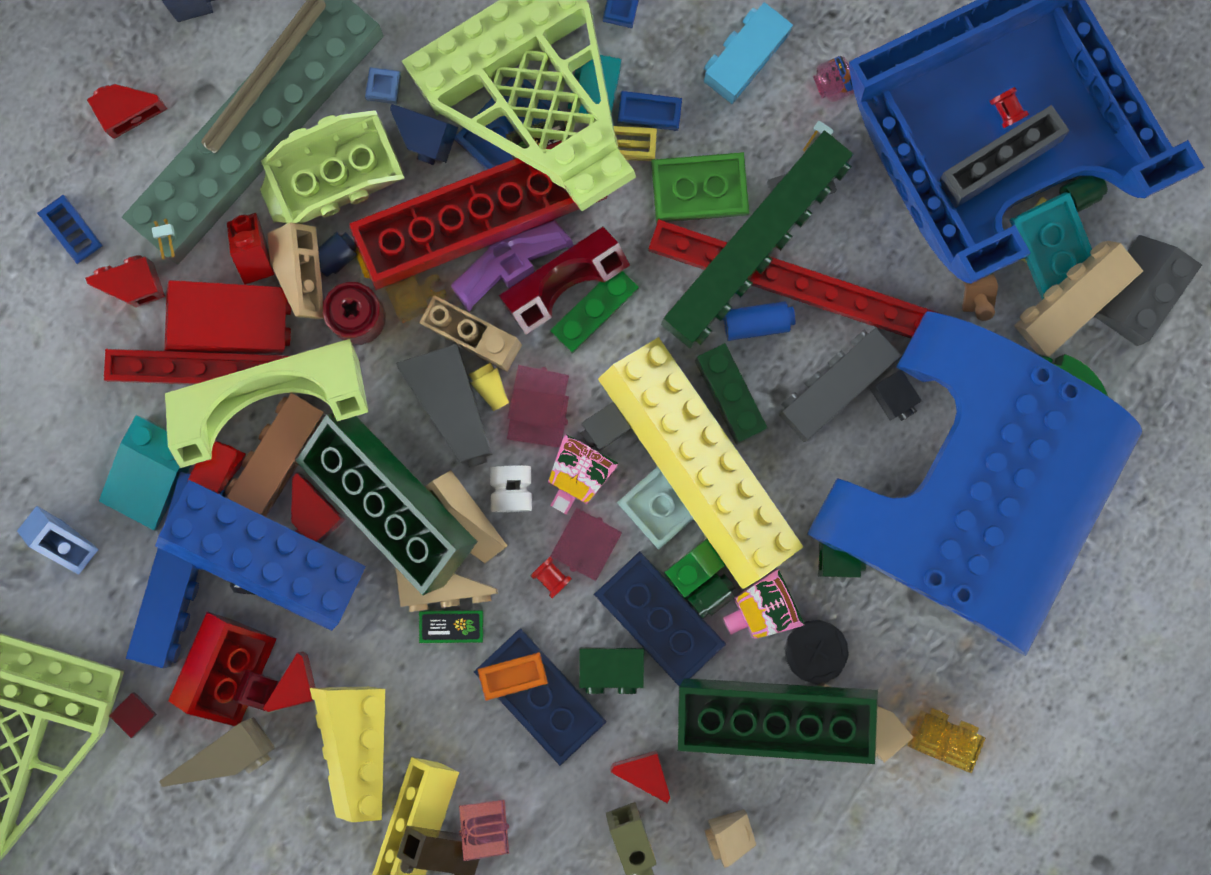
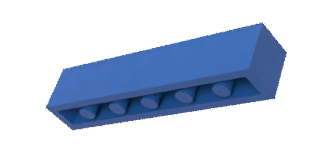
(165, 603)

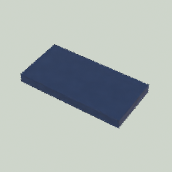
(659, 619)
(551, 712)

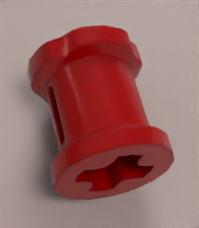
(1009, 107)
(551, 577)

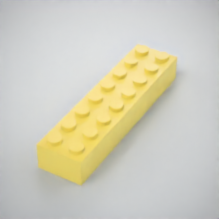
(700, 463)

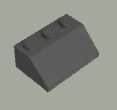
(1150, 296)

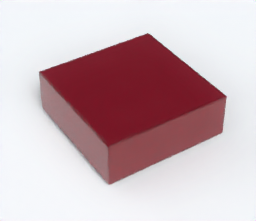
(255, 690)
(132, 715)

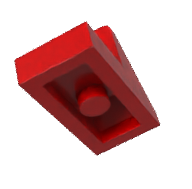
(219, 470)

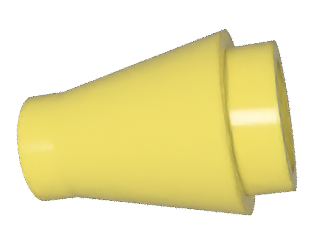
(489, 385)

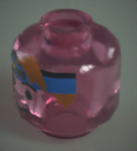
(834, 79)

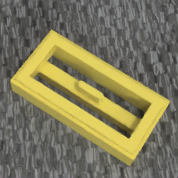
(637, 131)

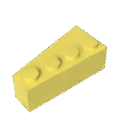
(354, 748)

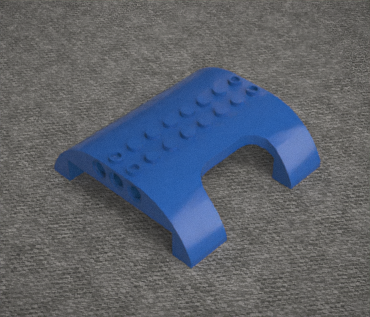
(932, 109)
(1006, 491)

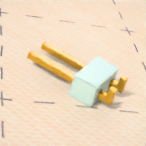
(163, 232)

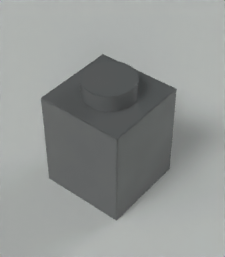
(604, 427)

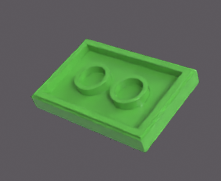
(700, 187)

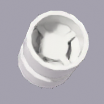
(511, 500)

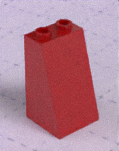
(226, 318)

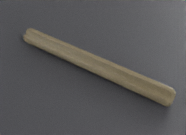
(262, 74)

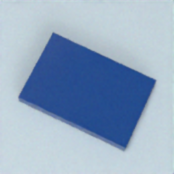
(485, 152)

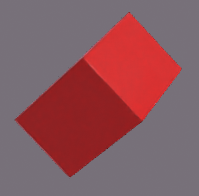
(293, 686)
(645, 773)

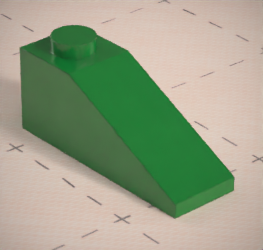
(694, 568)

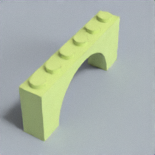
(201, 410)

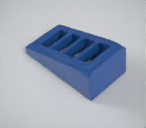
(55, 207)

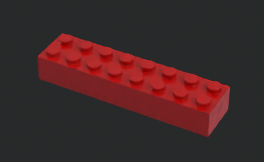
(458, 220)

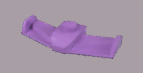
(509, 261)

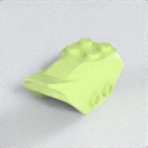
(328, 167)

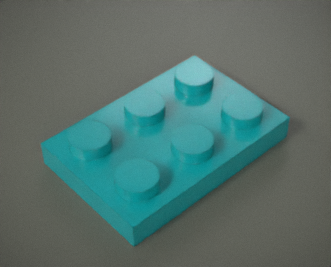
(1054, 239)

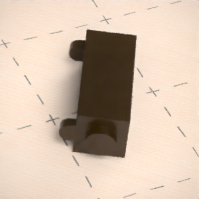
(434, 852)

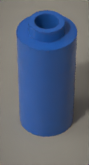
(759, 321)

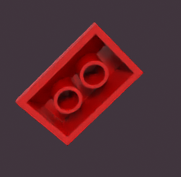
(217, 666)

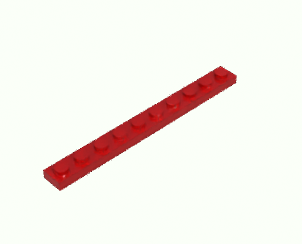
(796, 282)

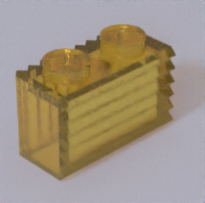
(947, 741)

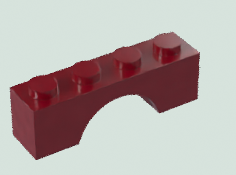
(593, 258)

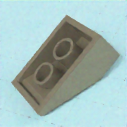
(237, 750)

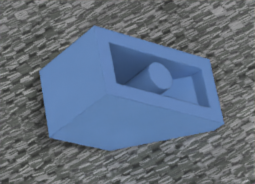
(56, 540)

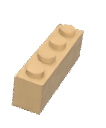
(1078, 297)

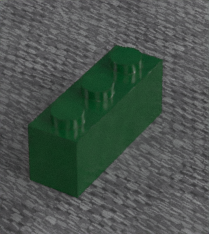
(730, 394)

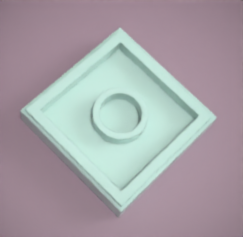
(656, 508)

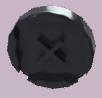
(816, 651)

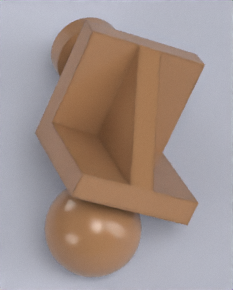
(981, 297)

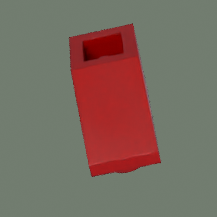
(249, 248)
(132, 282)

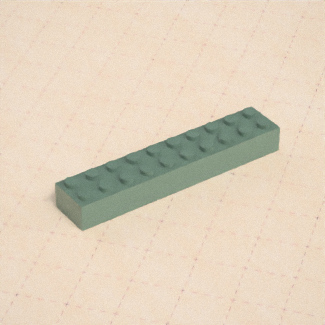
(205, 184)

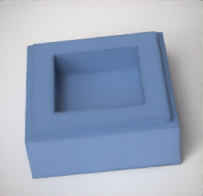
(383, 85)

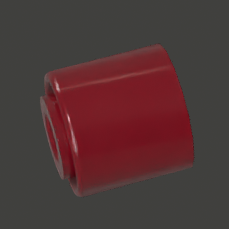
(366, 324)

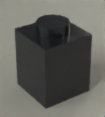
(896, 396)

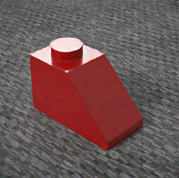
(123, 108)
(312, 511)

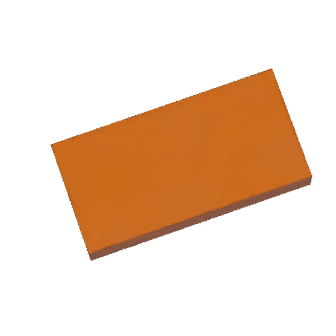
(512, 676)

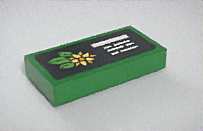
(451, 626)

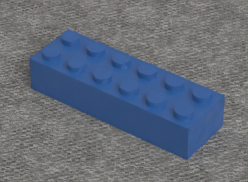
(260, 555)

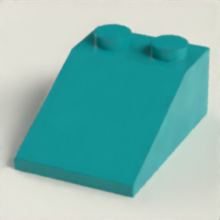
(142, 474)

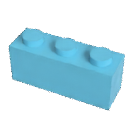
(747, 52)

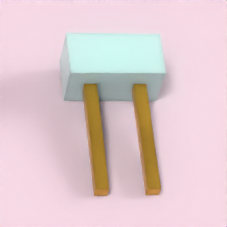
(819, 127)

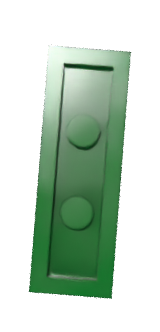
(593, 311)

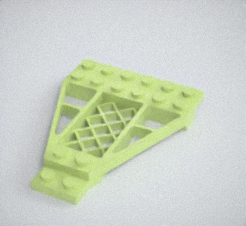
(490, 49)
(53, 689)

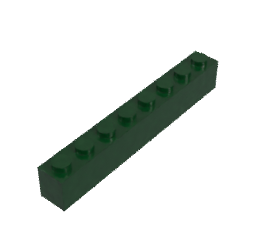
(757, 239)

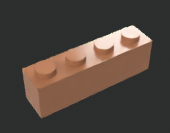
(275, 458)

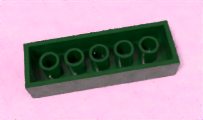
(386, 502)
(778, 720)

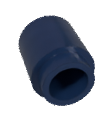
(336, 253)

